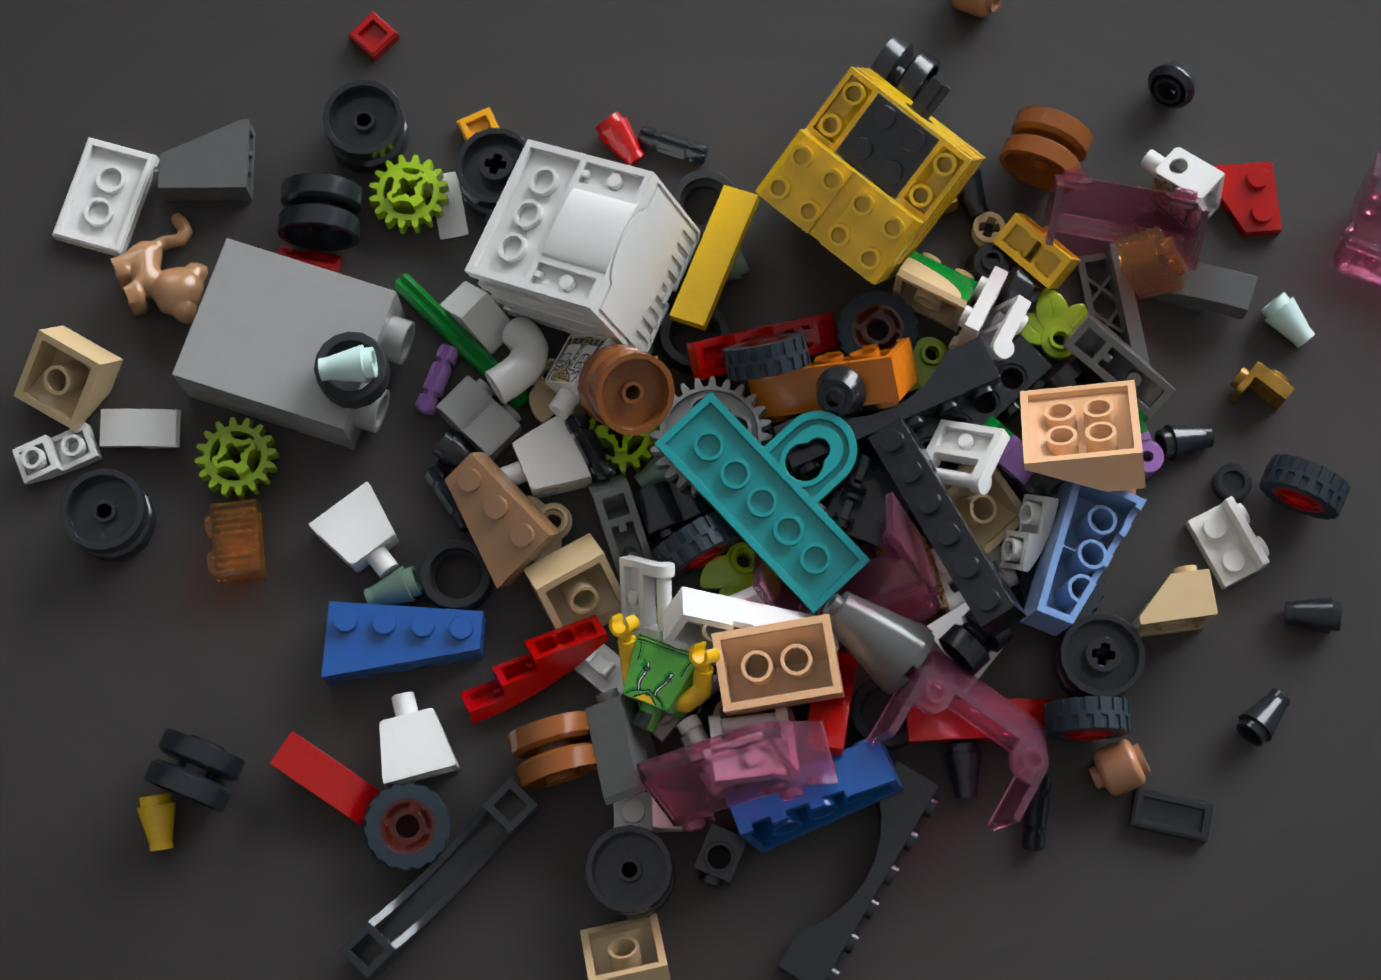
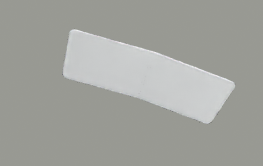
(454, 219)

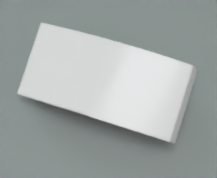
(140, 428)
(57, 455)
(1024, 546)

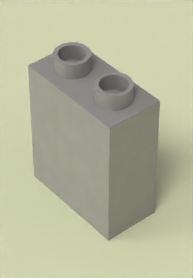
(261, 338)

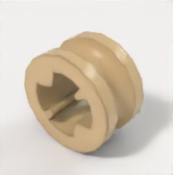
(980, 222)

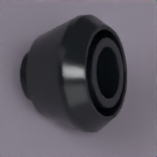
(1172, 84)
(984, 259)
(1022, 283)
(840, 391)

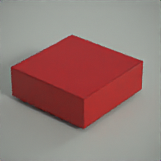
(373, 36)

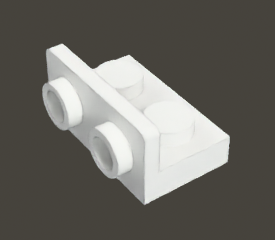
(1228, 542)

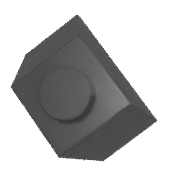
(210, 167)
(618, 745)

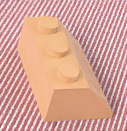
(778, 665)

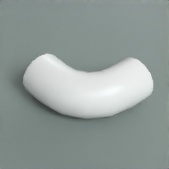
(523, 364)

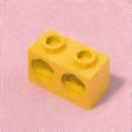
(1025, 244)

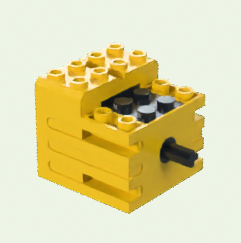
(871, 172)

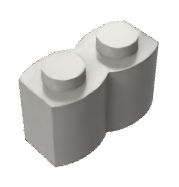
(479, 417)

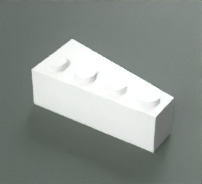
(698, 614)

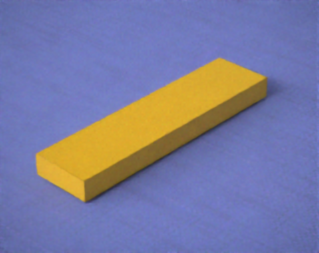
(714, 257)

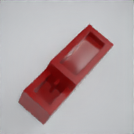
(836, 712)
(324, 777)

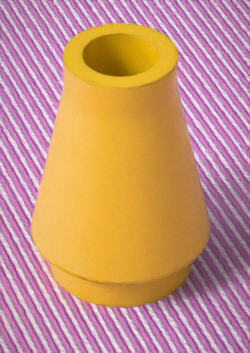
(157, 820)

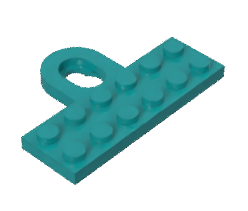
(761, 498)

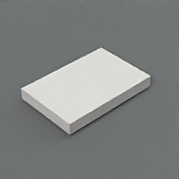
(105, 197)

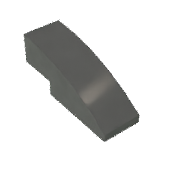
(1215, 290)

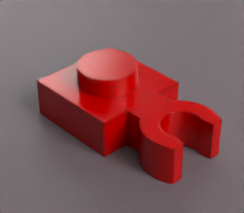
(320, 259)

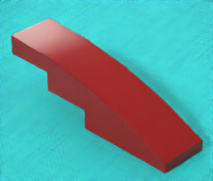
(707, 354)
(547, 660)
(953, 729)

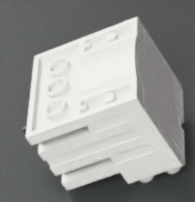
(584, 245)

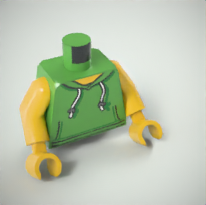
(660, 674)

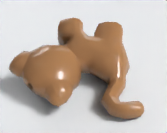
(175, 289)

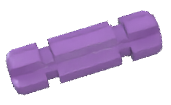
(437, 379)

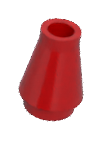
(619, 137)

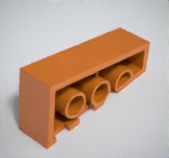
(885, 372)

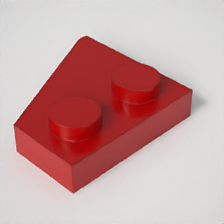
(1251, 198)

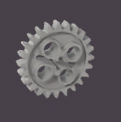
(734, 401)

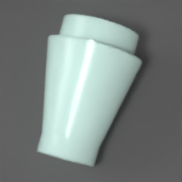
(1287, 319)
(351, 365)

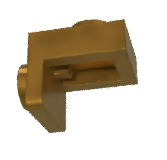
(1266, 383)

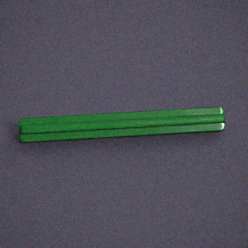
(450, 330)

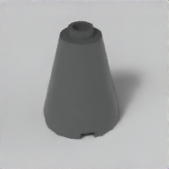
(879, 639)

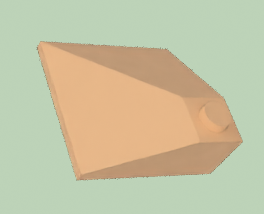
(1084, 435)

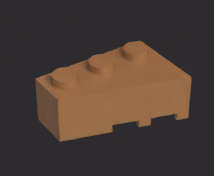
(499, 518)

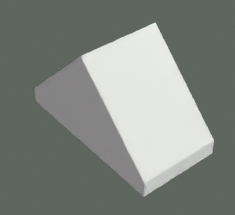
(477, 315)

